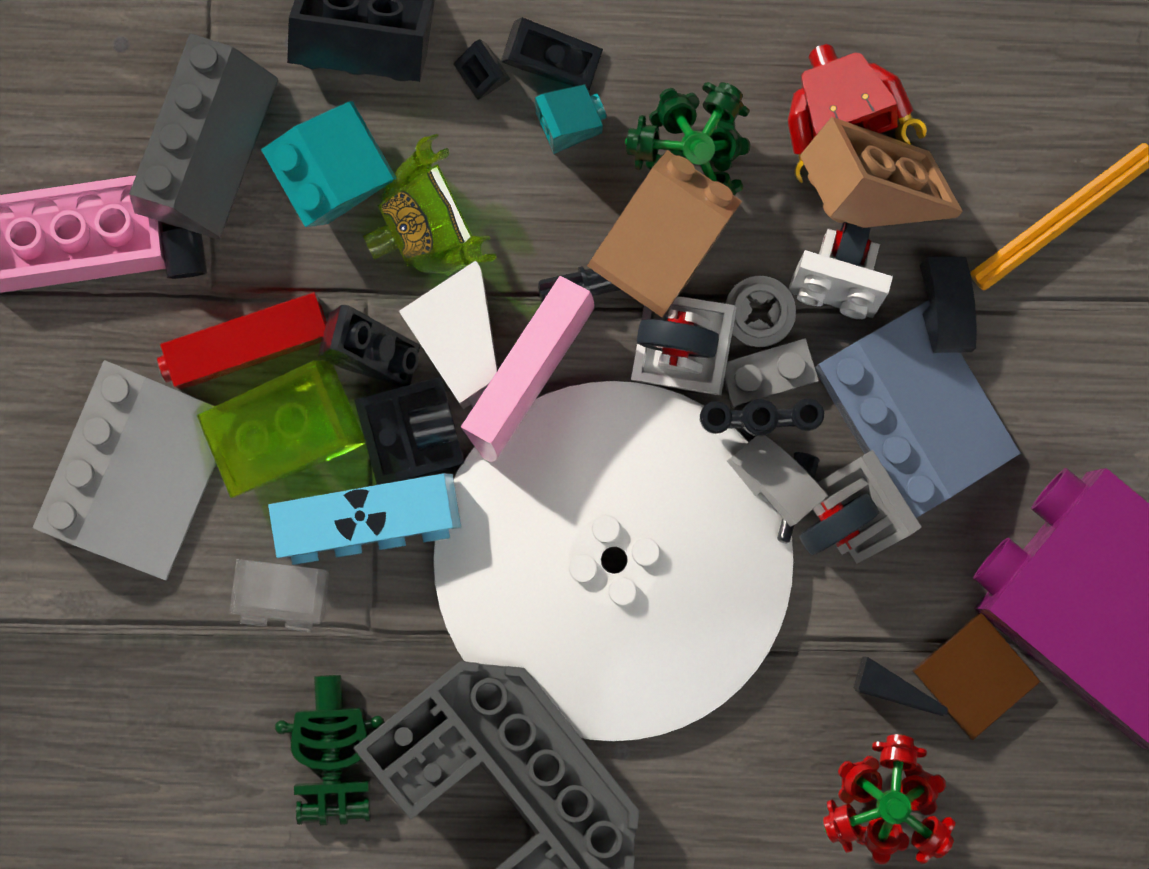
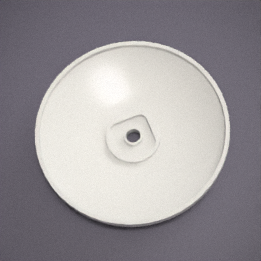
(700, 577)

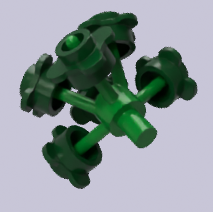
(677, 115)

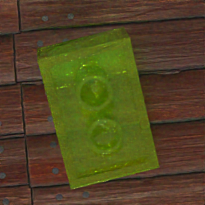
(281, 428)

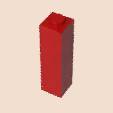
(243, 342)

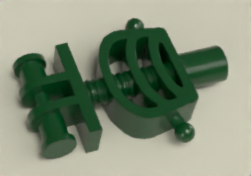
(329, 708)

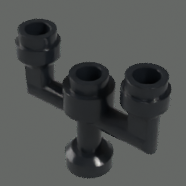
(761, 417)

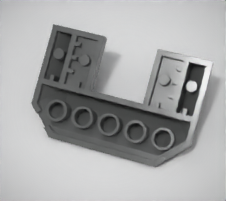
(527, 749)

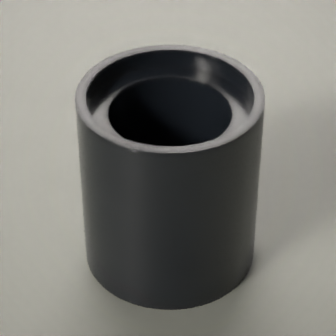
(183, 254)

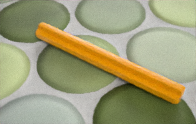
(1062, 218)

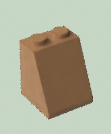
(664, 233)

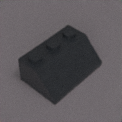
(361, 36)

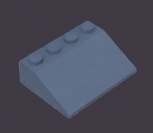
(917, 411)

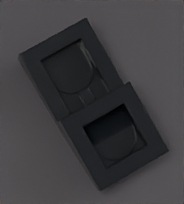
(952, 307)

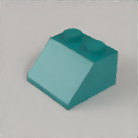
(328, 164)

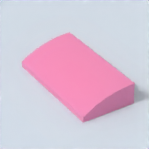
(75, 235)
(528, 367)

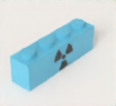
(365, 516)

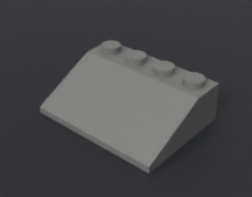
(130, 473)

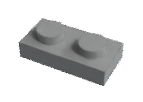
(769, 372)

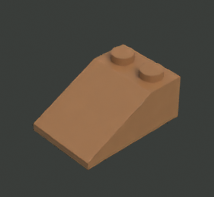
(875, 178)

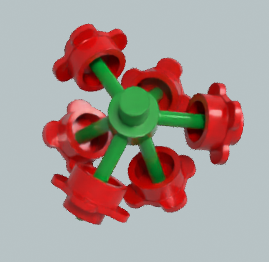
(915, 792)

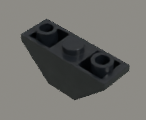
(368, 347)

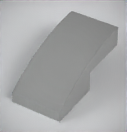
(779, 477)

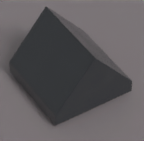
(481, 69)

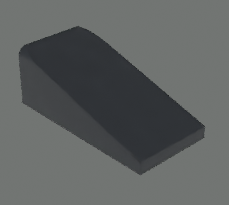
(551, 54)
(881, 683)

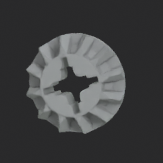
(781, 314)

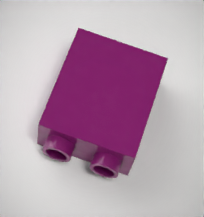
(1082, 594)

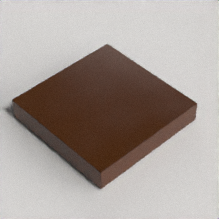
(976, 676)

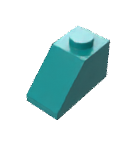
(569, 116)

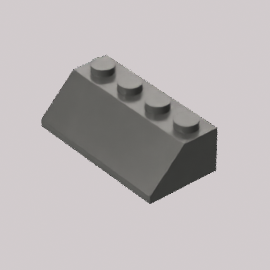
(203, 138)

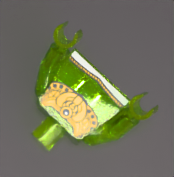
(425, 218)

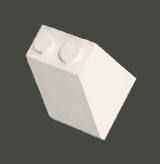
(457, 333)

